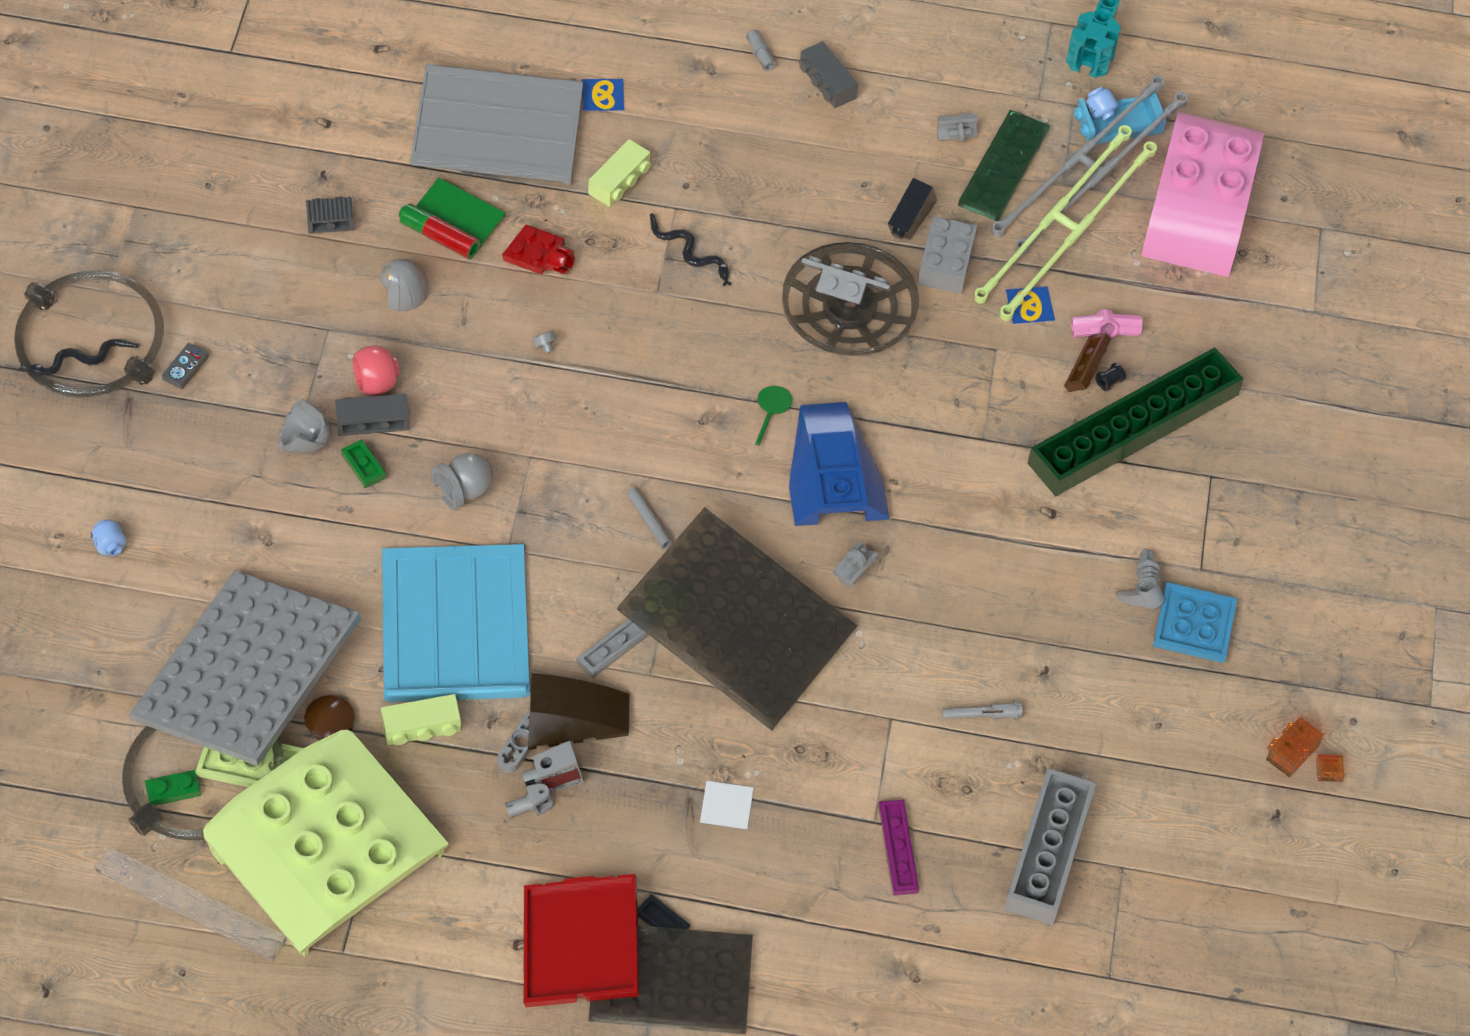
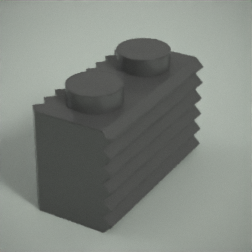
(329, 215)

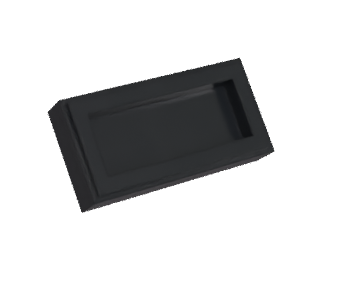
(659, 915)

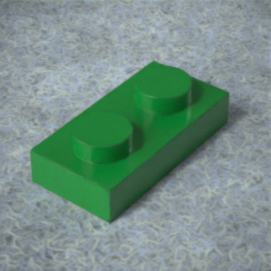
(363, 463)
(172, 788)

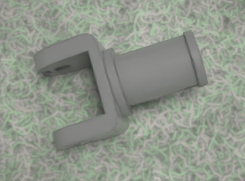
(532, 801)

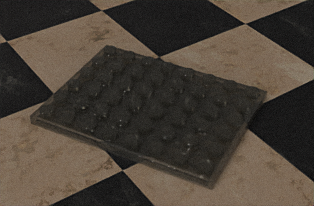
(737, 618)

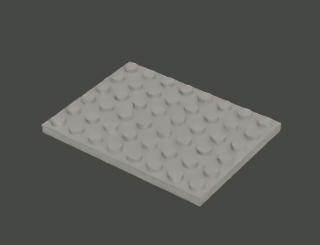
(245, 667)

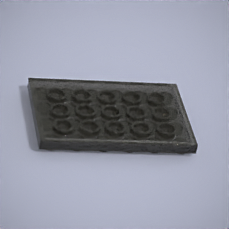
(686, 982)

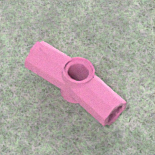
(1097, 324)

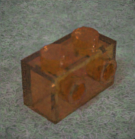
(1294, 746)

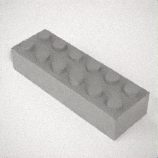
(1050, 846)

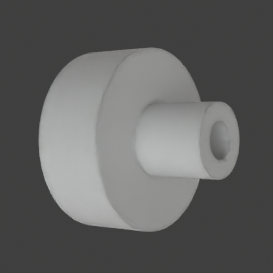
(544, 340)

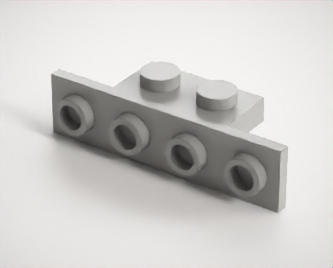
(843, 284)

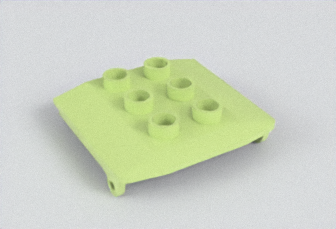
(322, 837)

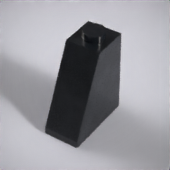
(912, 209)

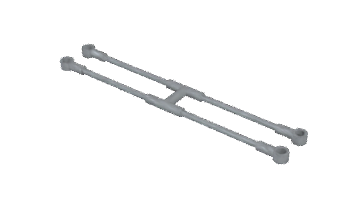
(1081, 156)

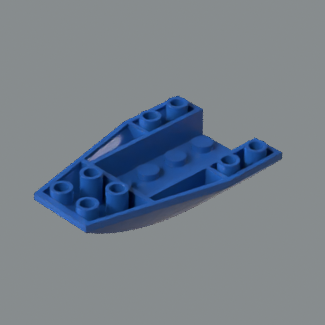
(833, 467)

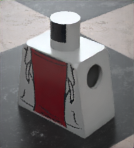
(555, 768)

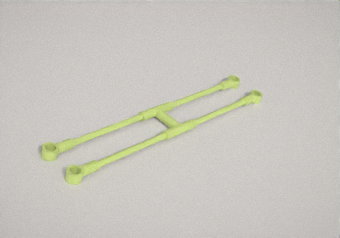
(1055, 213)

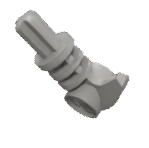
(1147, 589)

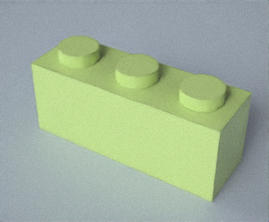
(619, 173)
(421, 720)

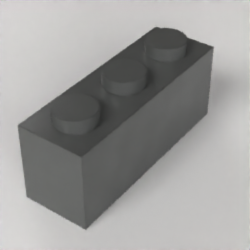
(828, 74)
(372, 414)

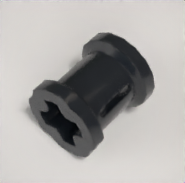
(1110, 377)

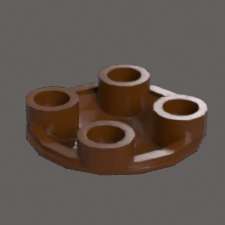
(328, 715)

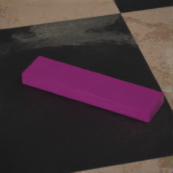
(898, 847)

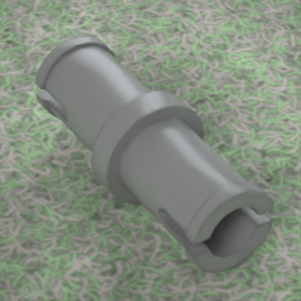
(761, 50)

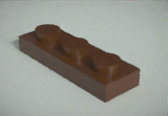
(1087, 362)

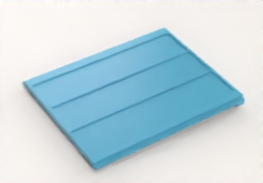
(454, 622)

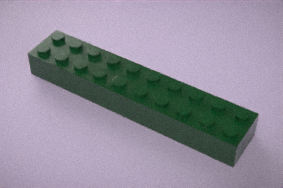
(1134, 421)

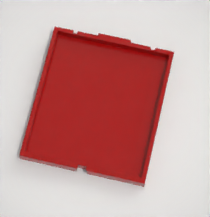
(581, 940)

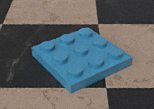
(1195, 622)

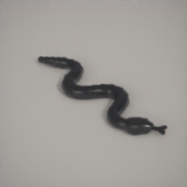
(723, 269)
(38, 369)

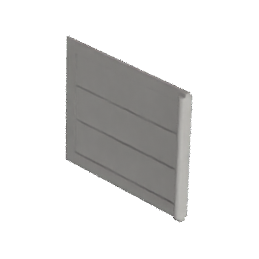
(497, 123)

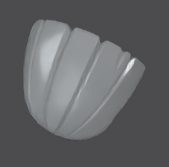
(405, 284)
(304, 429)

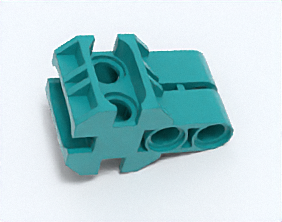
(1095, 39)

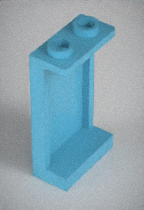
(1138, 119)

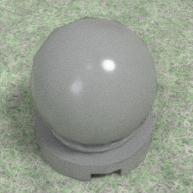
(464, 478)

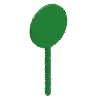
(774, 401)

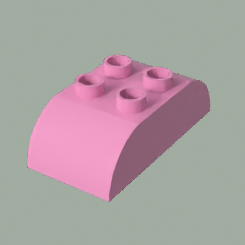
(1203, 194)

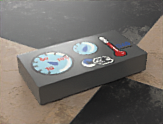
(185, 366)

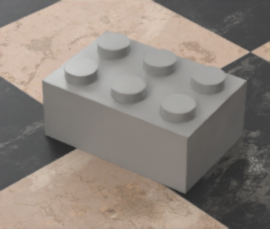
(947, 255)

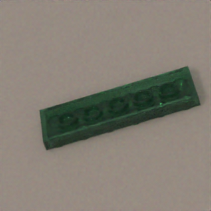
(1004, 165)

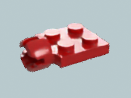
(539, 251)

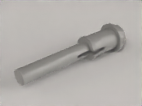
(1008, 710)

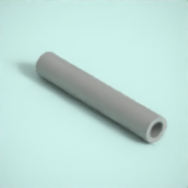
(649, 518)

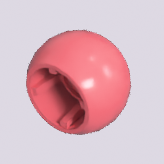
(375, 370)

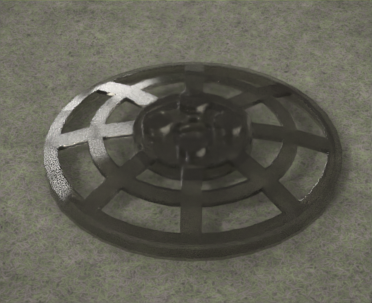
(851, 317)

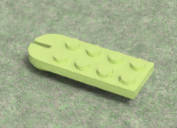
(231, 770)

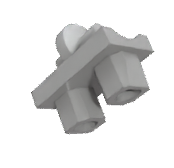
(957, 127)
(855, 564)

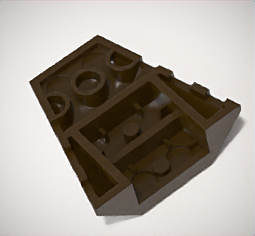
(574, 711)

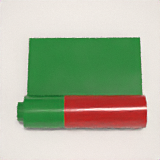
(452, 218)

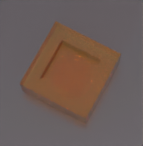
(1330, 768)

